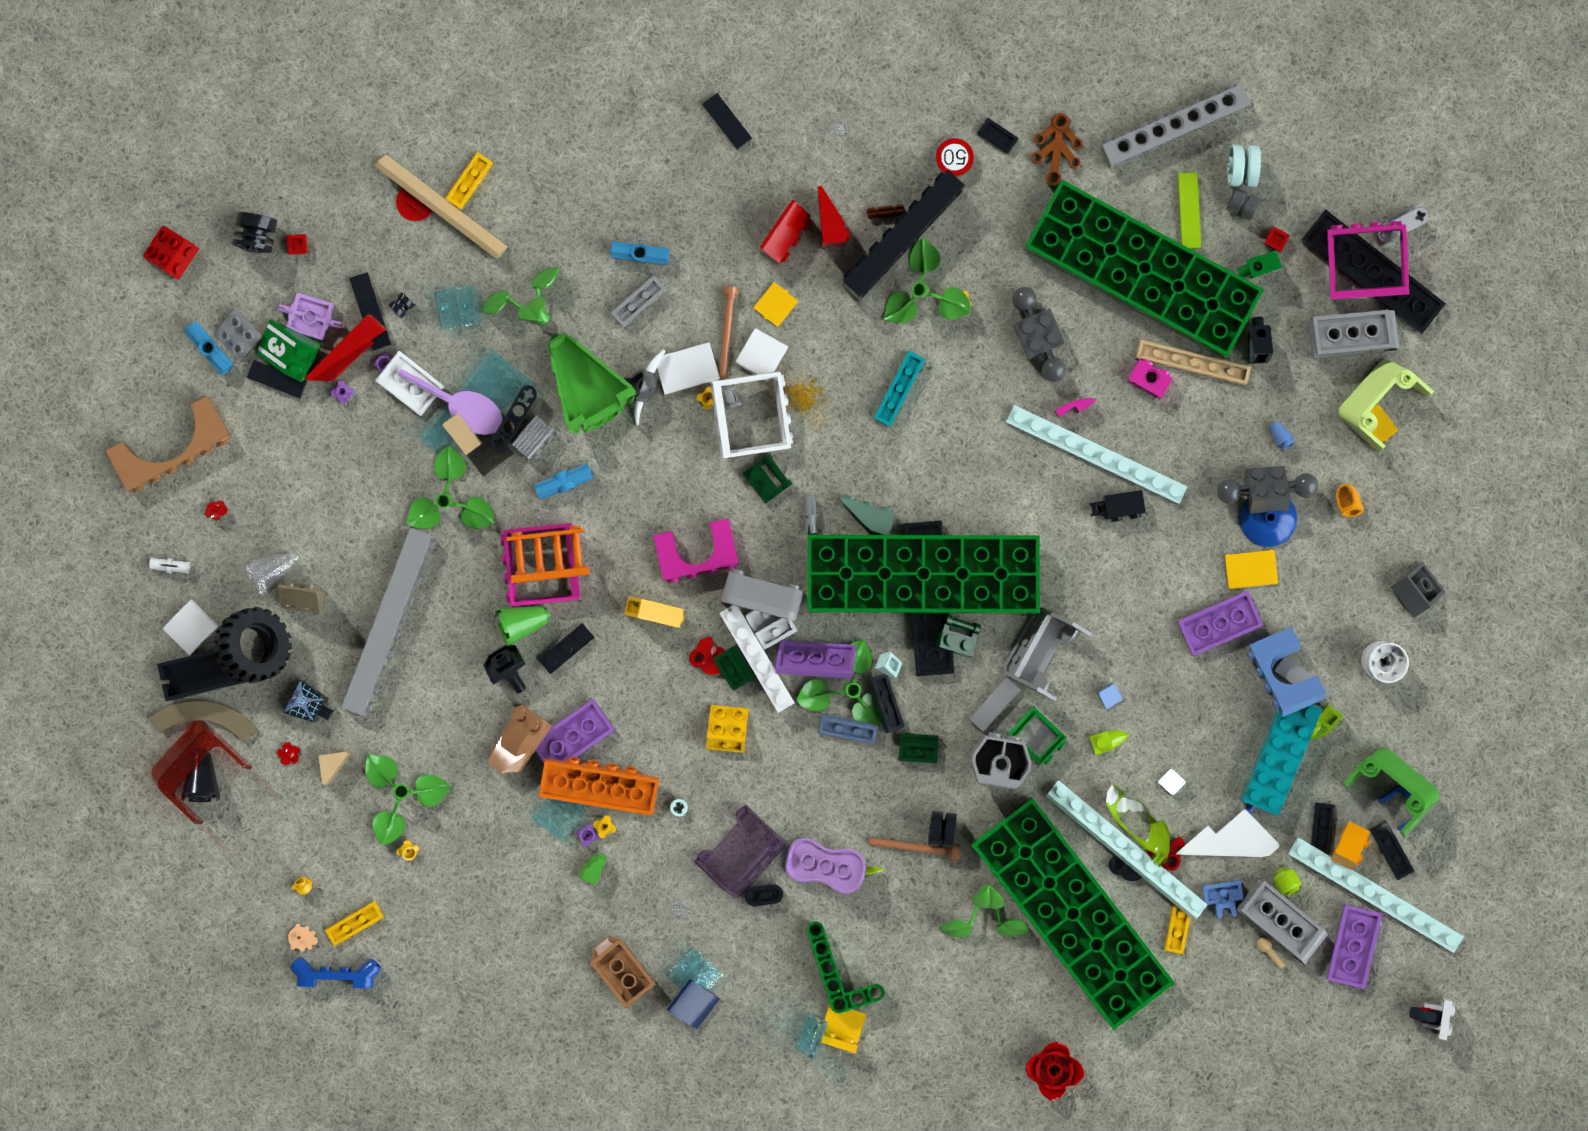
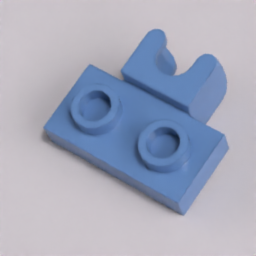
(1223, 896)

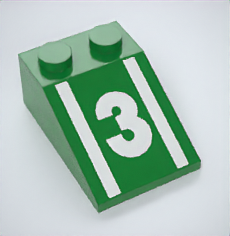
(288, 350)

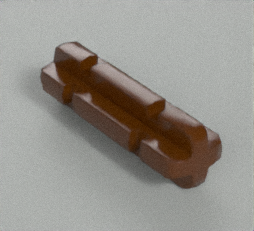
(885, 211)

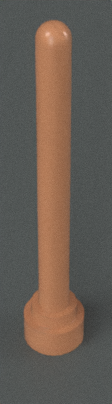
(730, 294)
(952, 853)

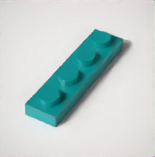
(899, 388)

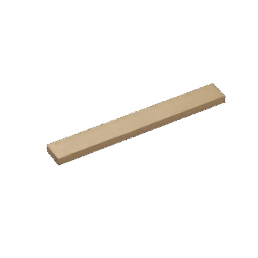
(441, 206)

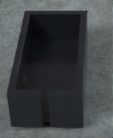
(193, 676)

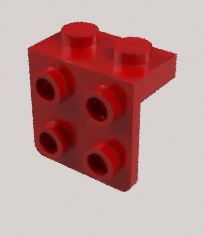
(170, 252)

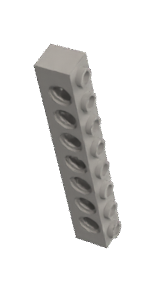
(1239, 103)

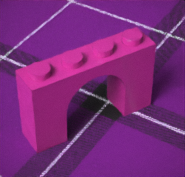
(674, 567)

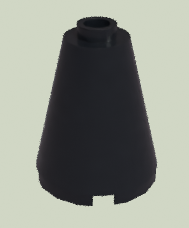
(201, 782)

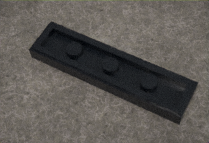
(368, 304)

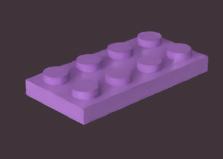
(1220, 623)
(815, 659)
(575, 733)
(1354, 946)

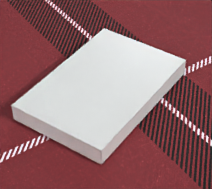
(687, 368)
(405, 391)

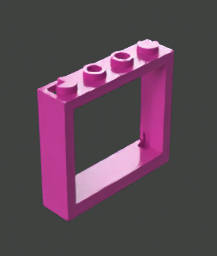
(1368, 292)
(508, 560)

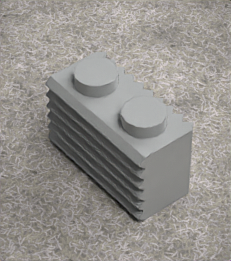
(533, 438)

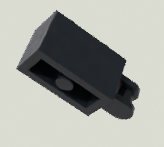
(1120, 505)

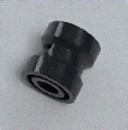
(401, 304)

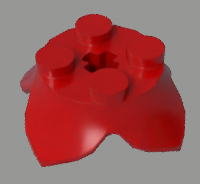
(1054, 1085)

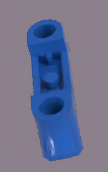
(308, 976)

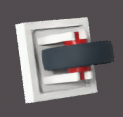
(1428, 1016)

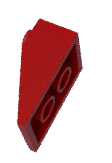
(832, 225)

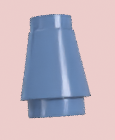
(1282, 436)

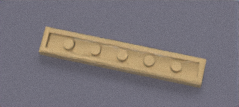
(1193, 362)

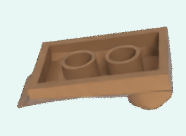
(518, 740)
(621, 970)

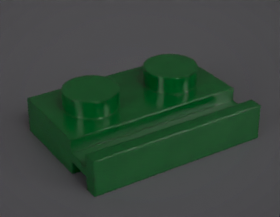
(734, 667)
(918, 748)

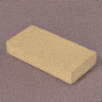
(461, 433)

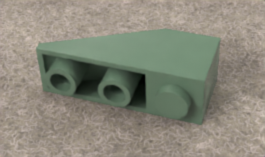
(872, 518)

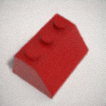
(785, 233)

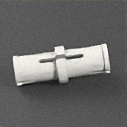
(156, 564)

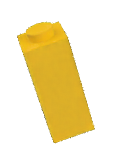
(654, 612)

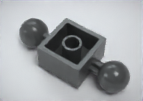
(1039, 334)
(1267, 489)

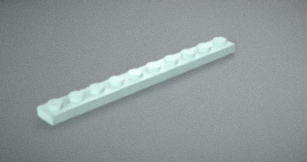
(1096, 454)
(1126, 850)
(1376, 895)

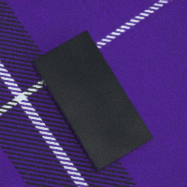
(997, 135)

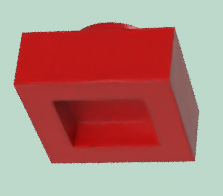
(1276, 239)
(297, 244)

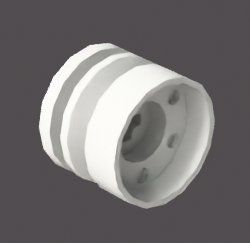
(1395, 657)

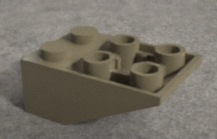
(304, 599)

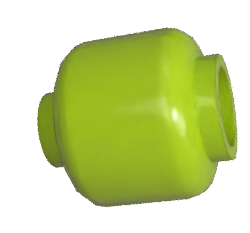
(1287, 881)

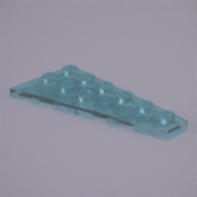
(491, 378)

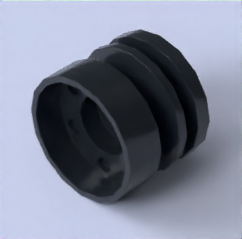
(254, 232)

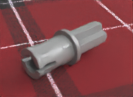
(810, 514)

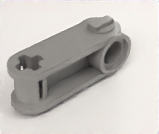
(1407, 217)

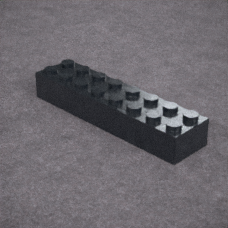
(904, 234)

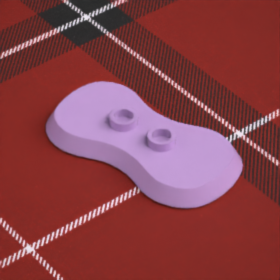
(812, 862)

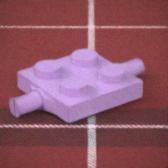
(310, 316)

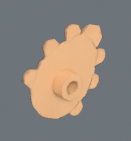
(302, 938)

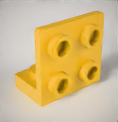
(727, 728)
(843, 1028)

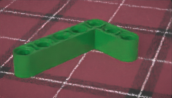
(834, 975)

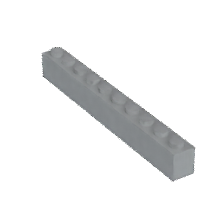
(387, 622)

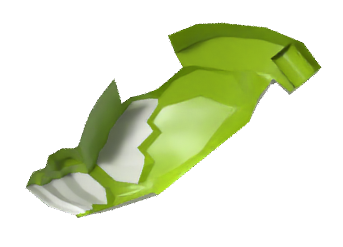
(1158, 839)

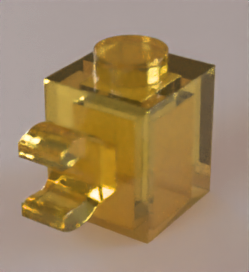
(803, 397)

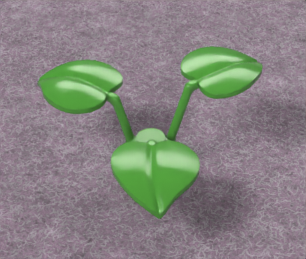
(900, 306)
(532, 310)
(425, 515)
(815, 695)
(429, 788)
(986, 898)

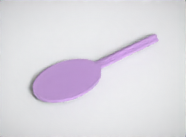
(476, 409)

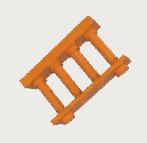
(540, 572)

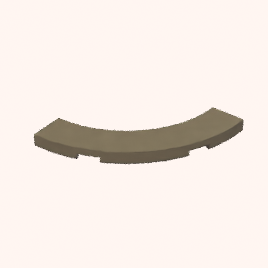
(206, 711)

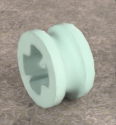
(673, 804)

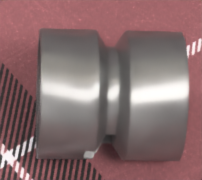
(1243, 204)

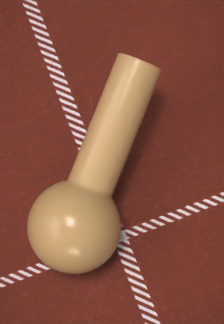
(1265, 945)

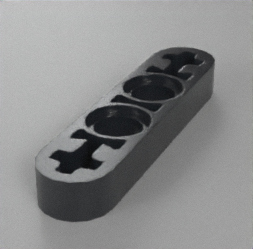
(516, 420)

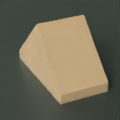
(331, 764)

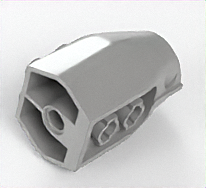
(1000, 760)

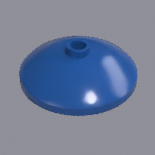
(1265, 532)

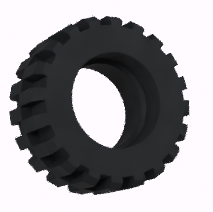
(274, 639)

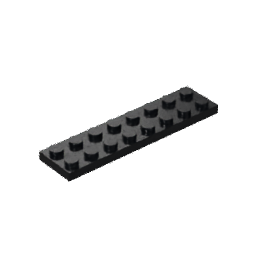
(1372, 270)
(926, 627)

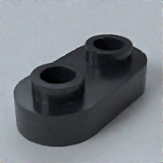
(764, 895)

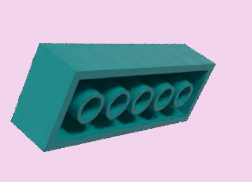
(1280, 759)

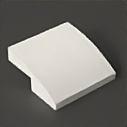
(761, 353)
(190, 627)
(769, 628)

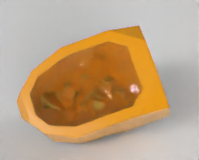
(1349, 501)

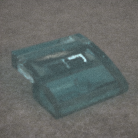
(458, 307)
(558, 817)
(694, 967)
(810, 1034)

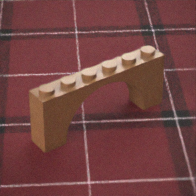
(208, 433)

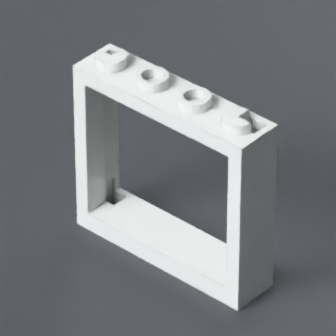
(781, 401)

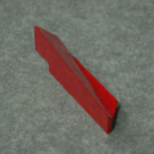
(347, 350)

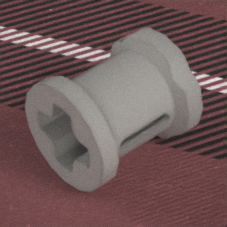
(730, 398)

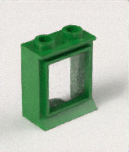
(1039, 735)

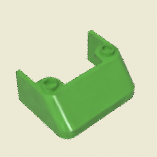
(1423, 793)

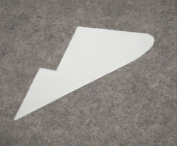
(1238, 838)

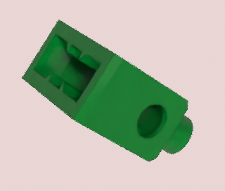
(1269, 261)

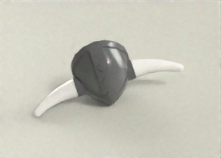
(644, 385)

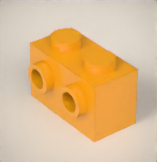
(1350, 845)

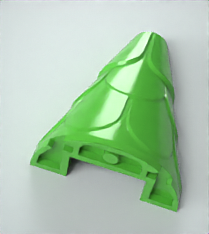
(587, 386)

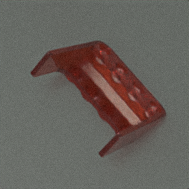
(184, 757)

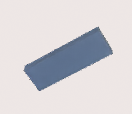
(847, 728)

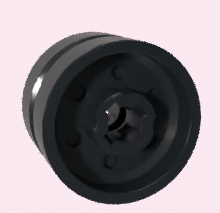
(942, 829)

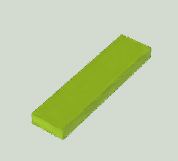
(1189, 210)

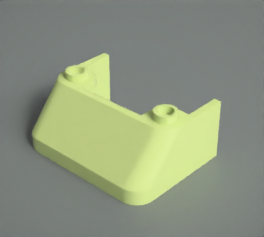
(1357, 407)

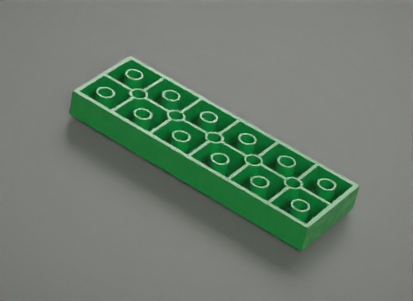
(1143, 269)
(923, 574)
(1072, 913)

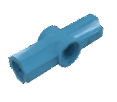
(627, 251)
(216, 356)
(563, 481)

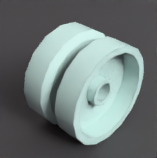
(1244, 165)

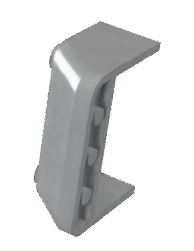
(762, 595)
(1037, 647)

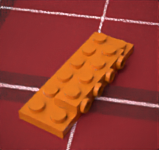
(599, 785)

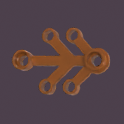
(1057, 146)

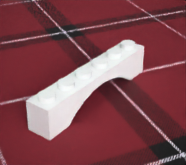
(757, 658)

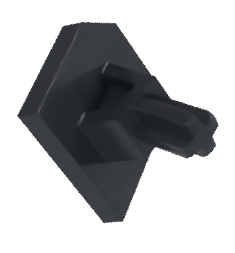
(505, 664)

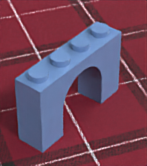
(1286, 697)

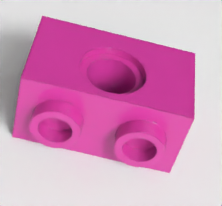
(1138, 378)

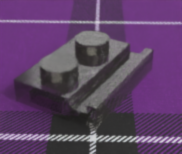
(485, 458)

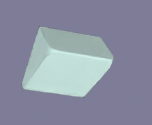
(888, 664)
(1171, 782)

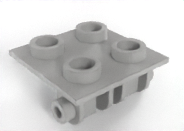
(238, 334)

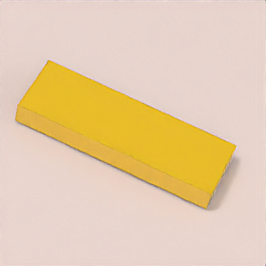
(469, 181)
(354, 923)
(1177, 931)

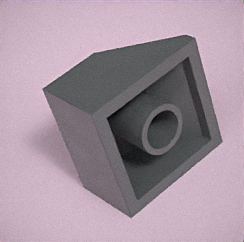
(1418, 589)

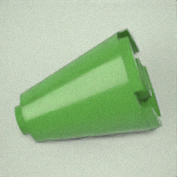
(520, 621)

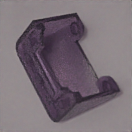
(742, 853)

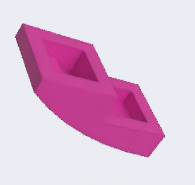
(1078, 405)

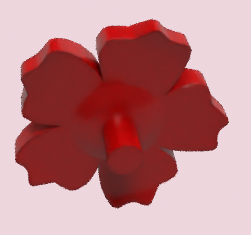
(216, 509)
(288, 754)

